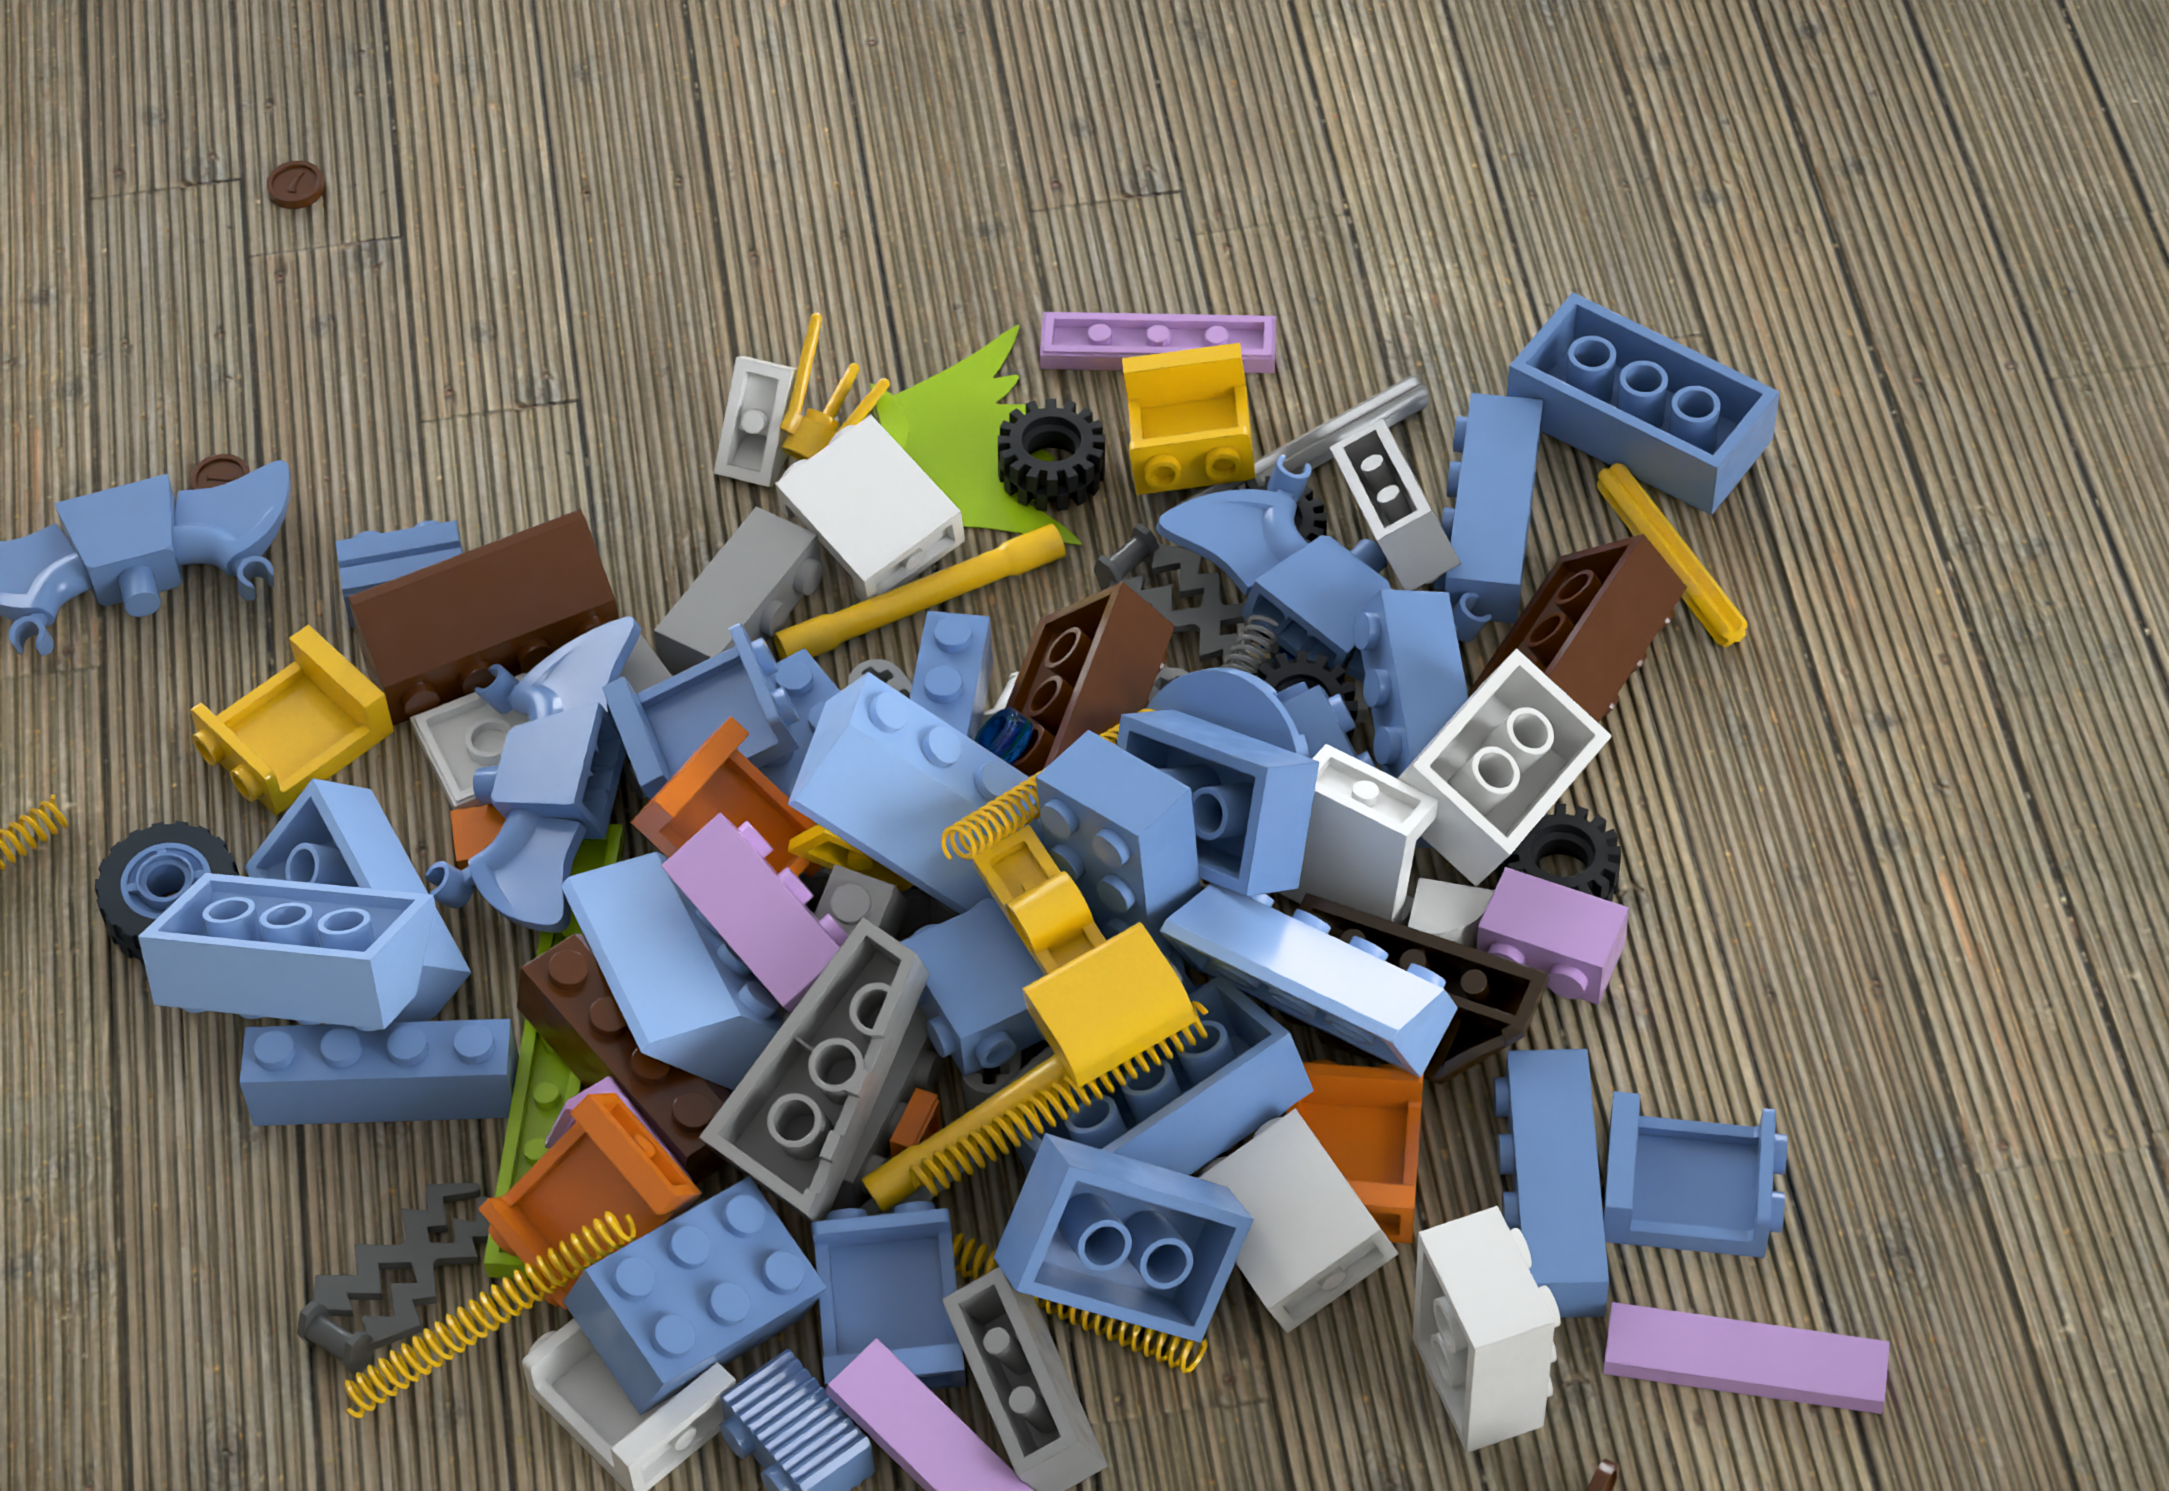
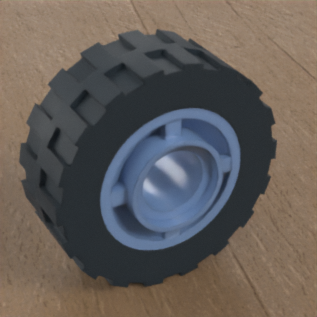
(150, 866)

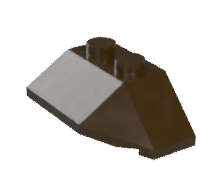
(1491, 993)

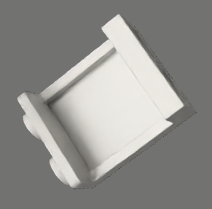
(871, 508)
(1362, 837)
(1308, 1223)
(588, 1402)

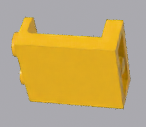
(1188, 419)
(295, 725)

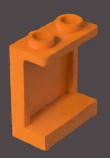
(726, 782)
(1372, 1133)
(594, 1168)

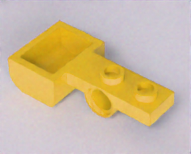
(1096, 995)

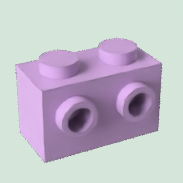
(1555, 932)

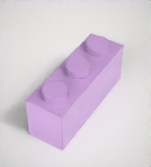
(756, 907)

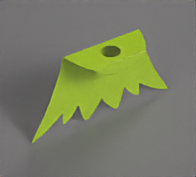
(953, 433)

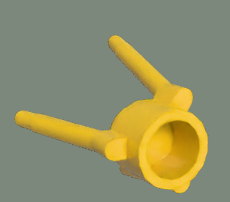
(816, 429)

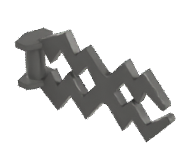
(1205, 619)
(415, 1253)

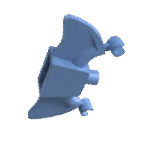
(134, 545)
(1301, 585)
(551, 780)

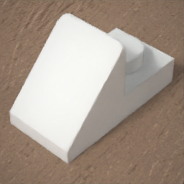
(752, 420)

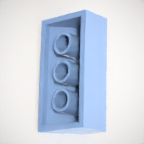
(894, 781)
(345, 839)
(289, 950)
(672, 971)
(1315, 975)

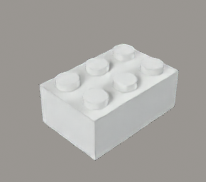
(1502, 765)
(1484, 1327)

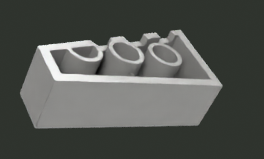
(819, 1077)

